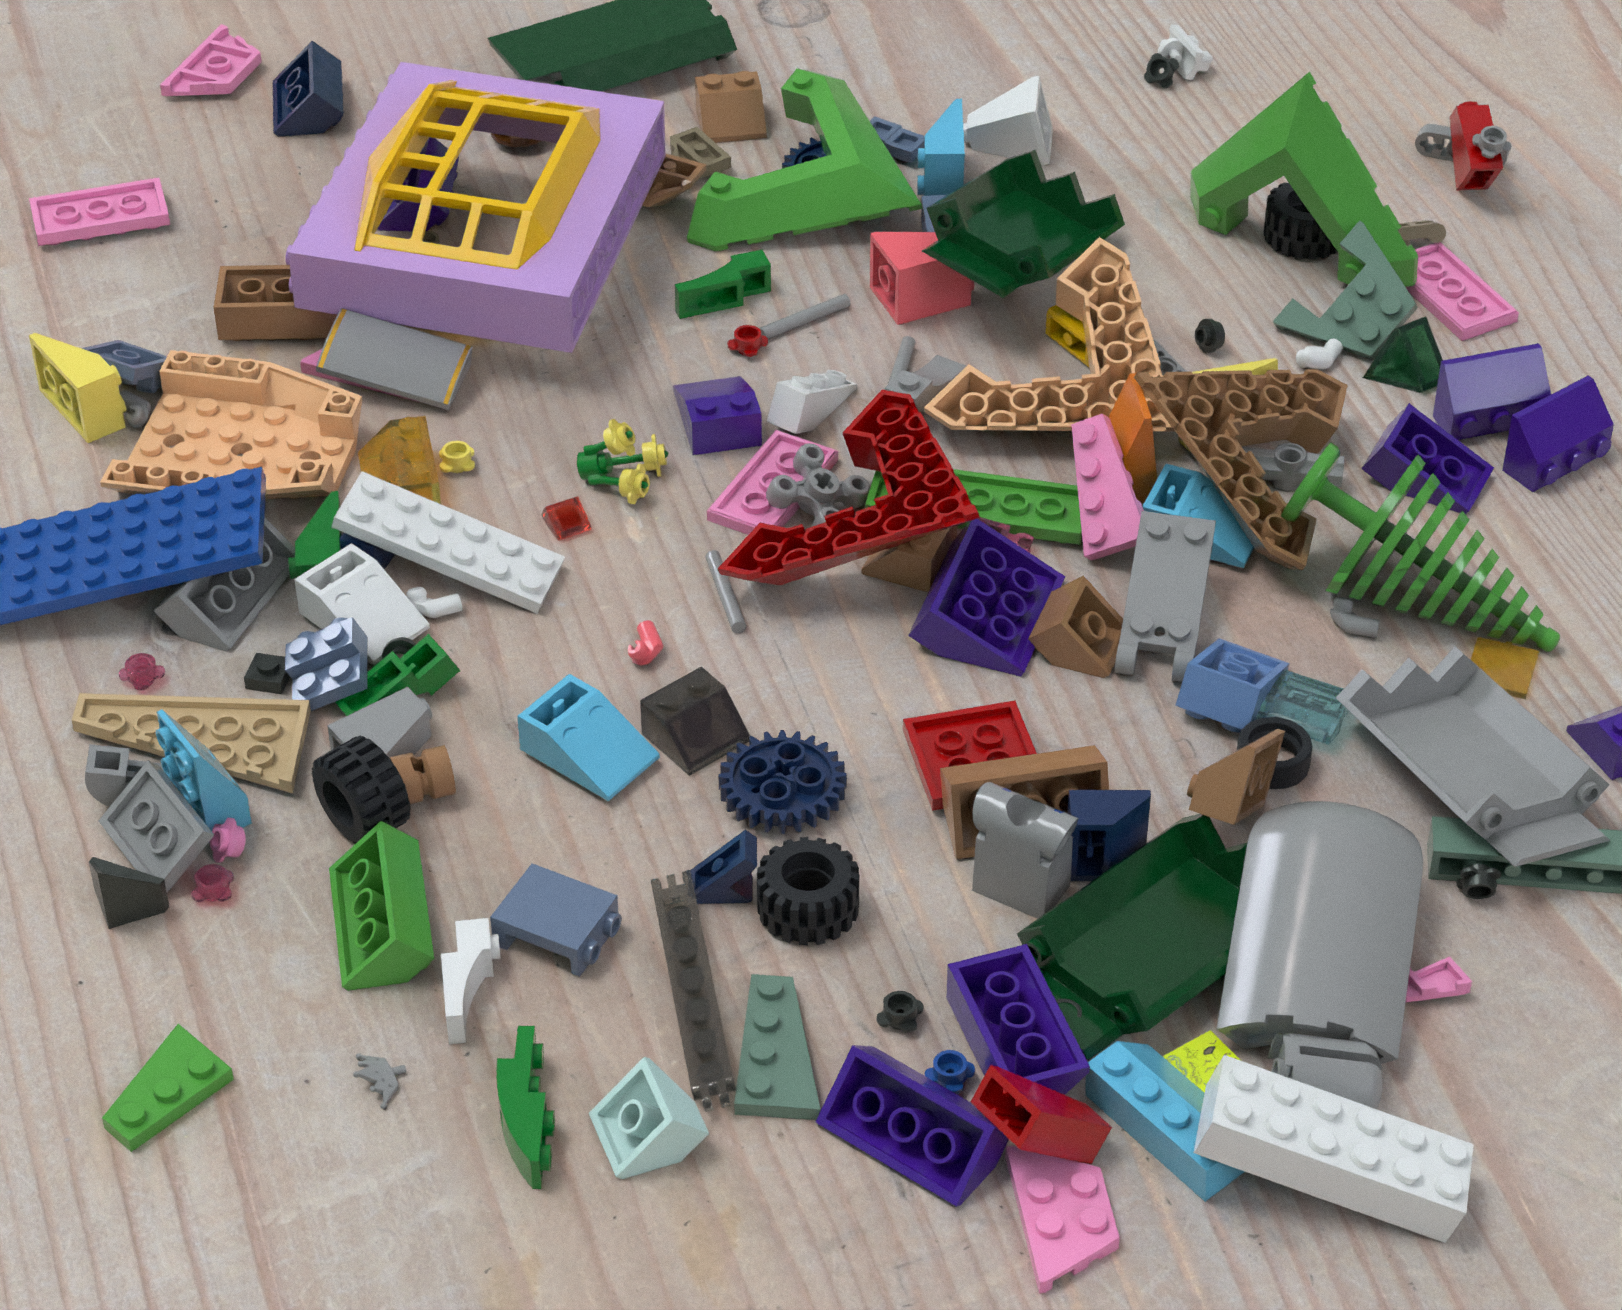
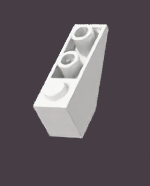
(806, 401)

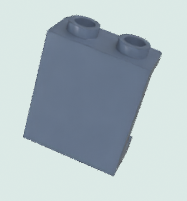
(557, 916)

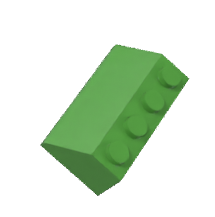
(381, 910)

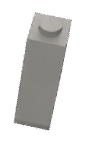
(394, 724)

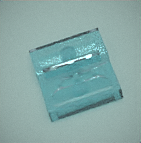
(1307, 704)

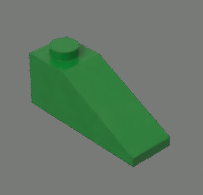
(317, 539)

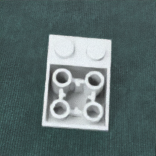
(358, 588)

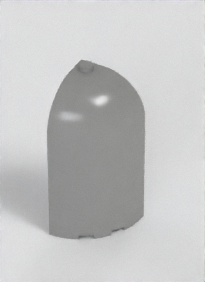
(1323, 928)

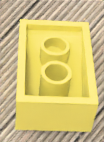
(79, 386)

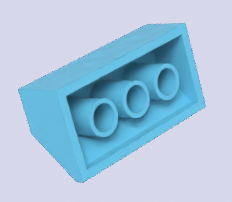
(1157, 1110)

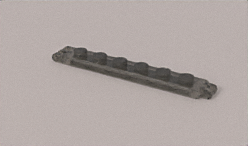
(694, 991)

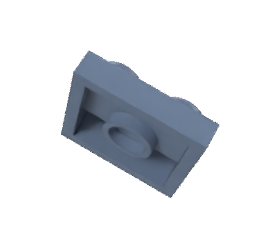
(134, 364)
(328, 663)

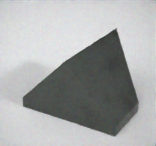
(127, 893)

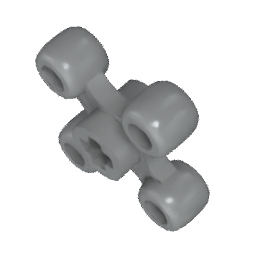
(818, 488)

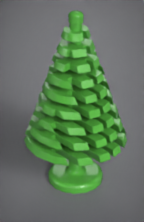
(1395, 538)

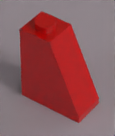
(1470, 166)
(1040, 1117)

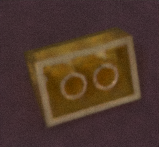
(403, 457)

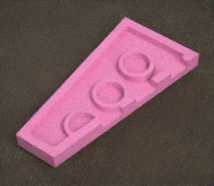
(1105, 490)

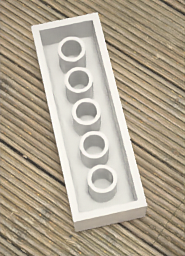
(1334, 1149)

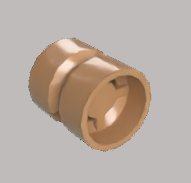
(427, 774)

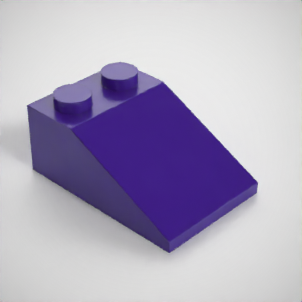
(719, 415)
(1453, 463)

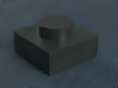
(267, 674)

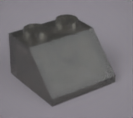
(693, 721)

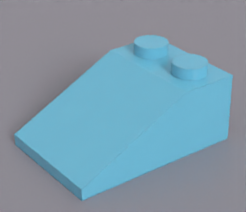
(943, 154)

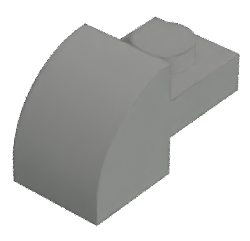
(109, 772)

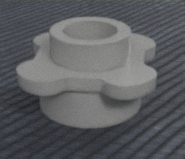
(1492, 141)

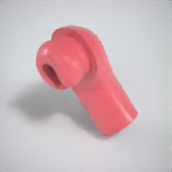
(648, 646)

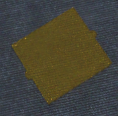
(1506, 664)

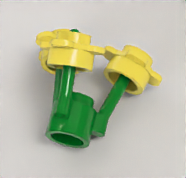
(619, 438)

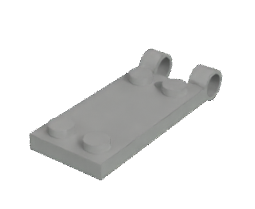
(1166, 590)

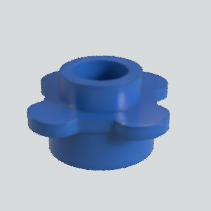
(950, 1070)

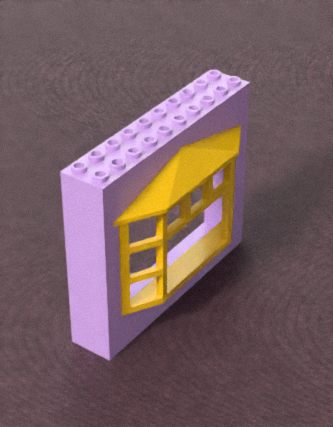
(565, 232)

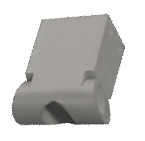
(1021, 850)

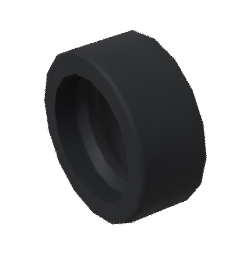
(1296, 739)

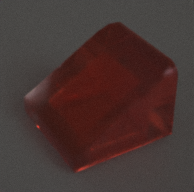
(566, 518)

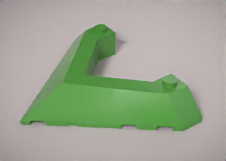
(1306, 145)
(845, 186)

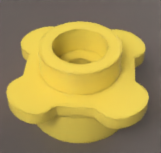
(456, 457)

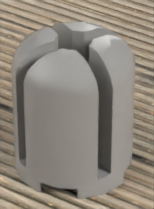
(1331, 1065)

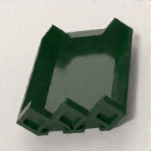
(616, 43)
(1017, 225)
(1141, 934)

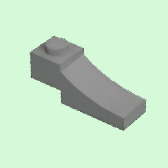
(927, 381)

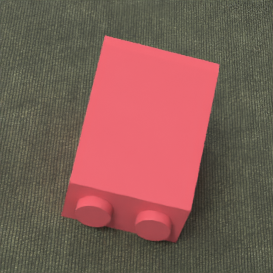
(912, 282)

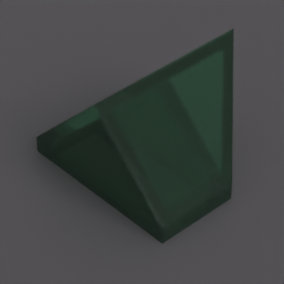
(1408, 358)

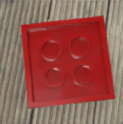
(963, 739)

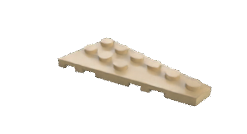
(247, 735)

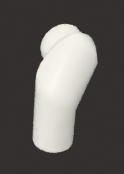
(1319, 357)

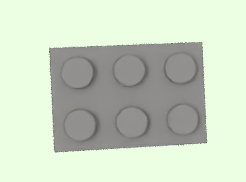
(156, 826)

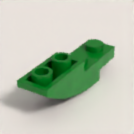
(524, 1108)

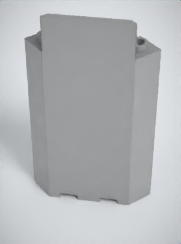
(1482, 756)

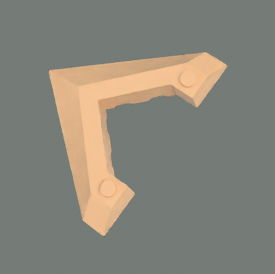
(1118, 343)

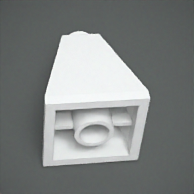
(1013, 123)

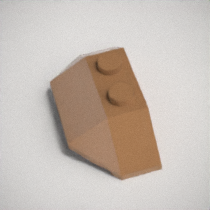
(673, 179)

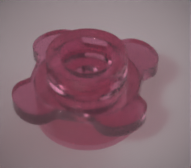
(141, 671)
(212, 884)

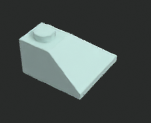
(647, 1122)

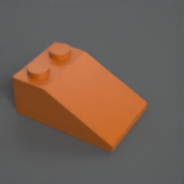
(1135, 435)

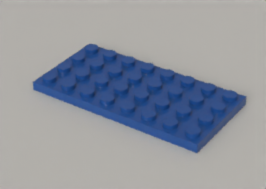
(132, 545)

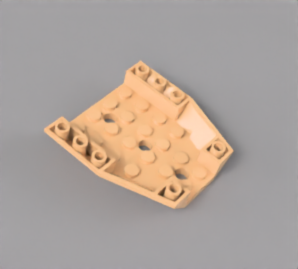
(234, 406)

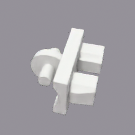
(1186, 52)

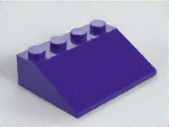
(985, 601)

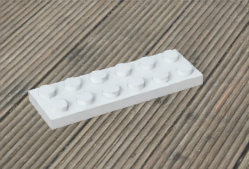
(448, 542)

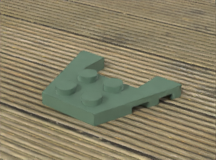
(1366, 308)

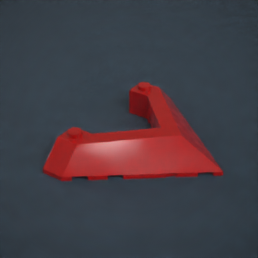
(920, 501)

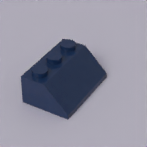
(308, 93)

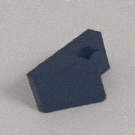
(727, 873)

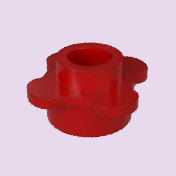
(747, 340)

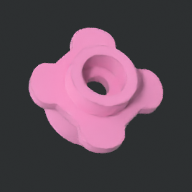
(227, 840)

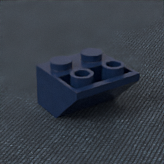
(1108, 828)

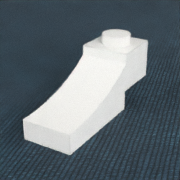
(465, 972)

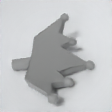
(381, 1074)

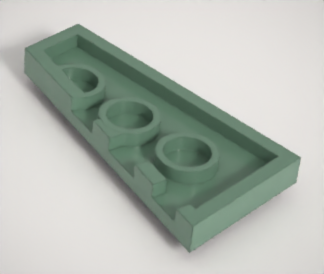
(774, 1057)

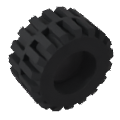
(1292, 227)
(360, 788)
(808, 891)

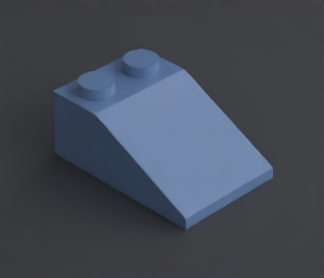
(1228, 684)

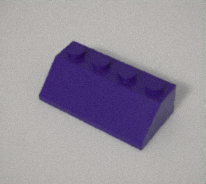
(1014, 1018)
(912, 1124)

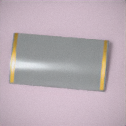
(395, 359)

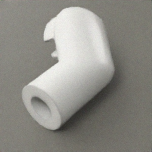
(434, 607)

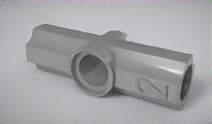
(1290, 464)

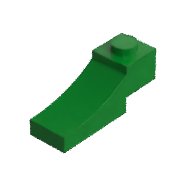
(725, 287)
(421, 669)

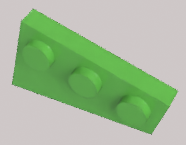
(166, 1088)

